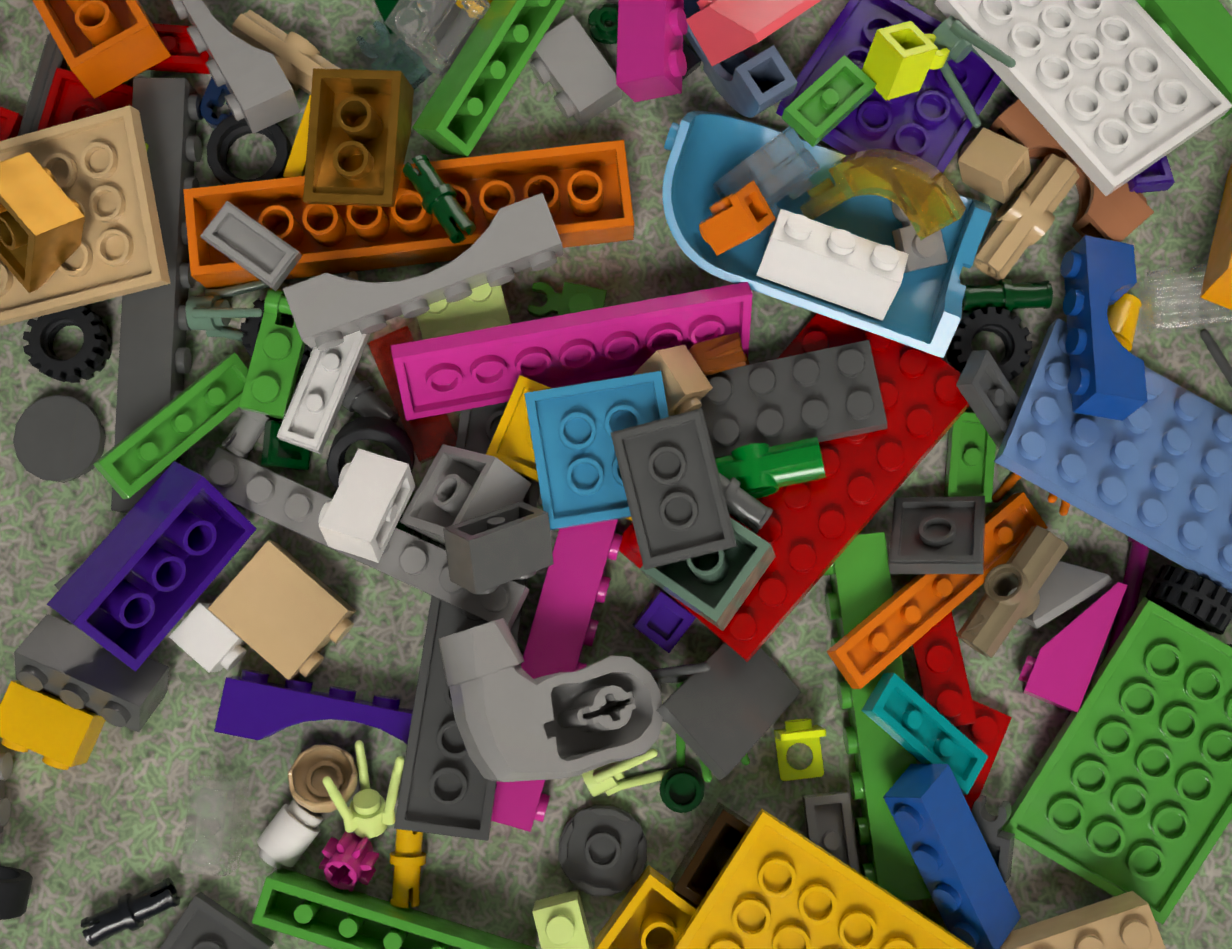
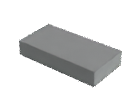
(251, 246)

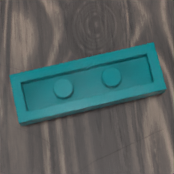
(923, 730)

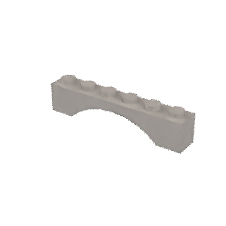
(252, 75)
(334, 307)

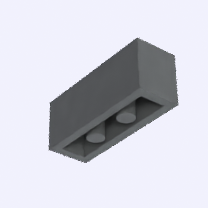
(87, 676)

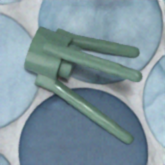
(959, 41)
(213, 312)

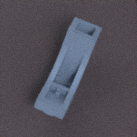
(747, 79)

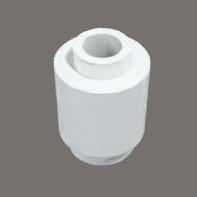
(288, 835)

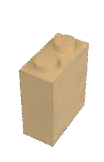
(283, 611)

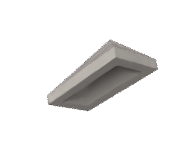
(1064, 589)

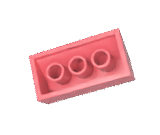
(735, 25)

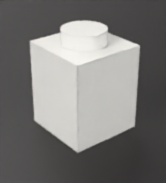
(208, 640)

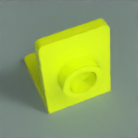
(799, 732)

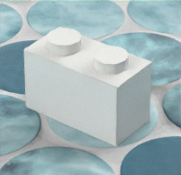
(366, 505)

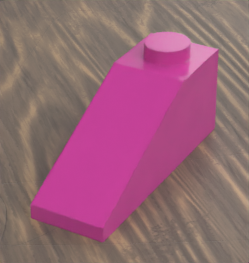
(1069, 659)

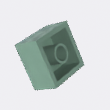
(718, 581)

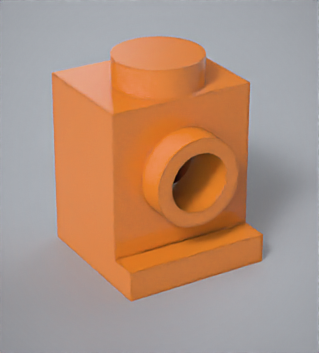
(736, 218)

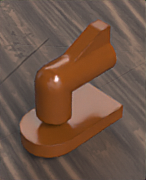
(719, 354)

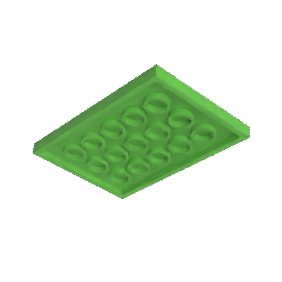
(1143, 766)

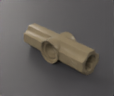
(1027, 571)

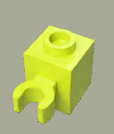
(901, 59)

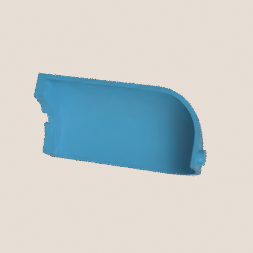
(714, 143)

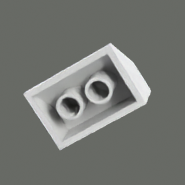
(832, 264)

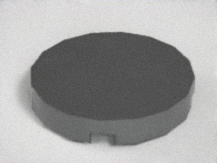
(59, 438)
(608, 834)

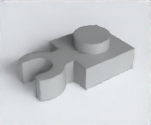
(922, 253)

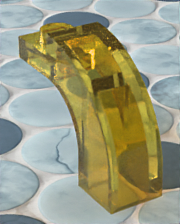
(893, 174)

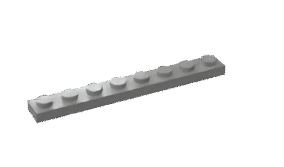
(404, 557)

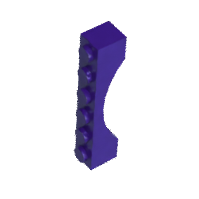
(261, 708)

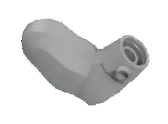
(548, 723)

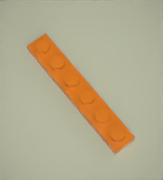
(928, 599)

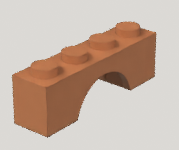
(1098, 215)

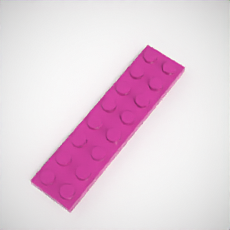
(562, 350)

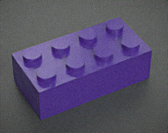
(153, 565)

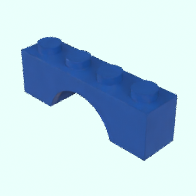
(1103, 374)

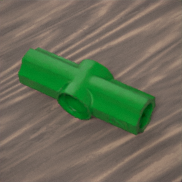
(767, 468)

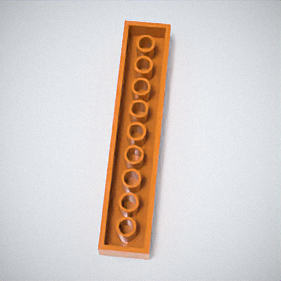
(581, 185)

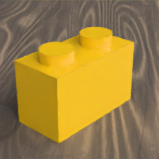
(47, 726)

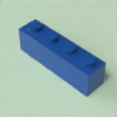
(952, 855)

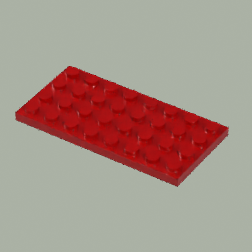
(862, 471)

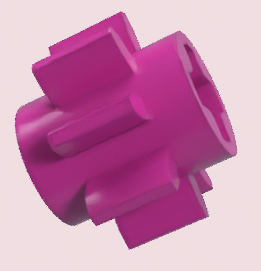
(348, 861)

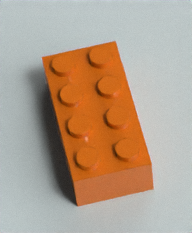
(103, 40)

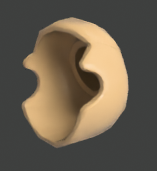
(308, 773)

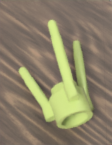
(608, 776)
(368, 811)

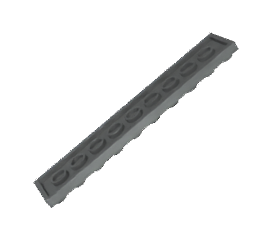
(439, 780)

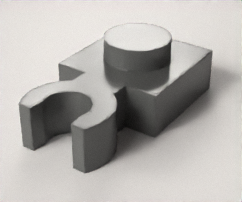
(998, 841)

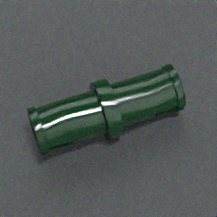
(439, 199)
(1008, 296)

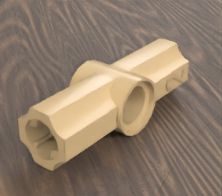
(292, 51)
(1025, 216)

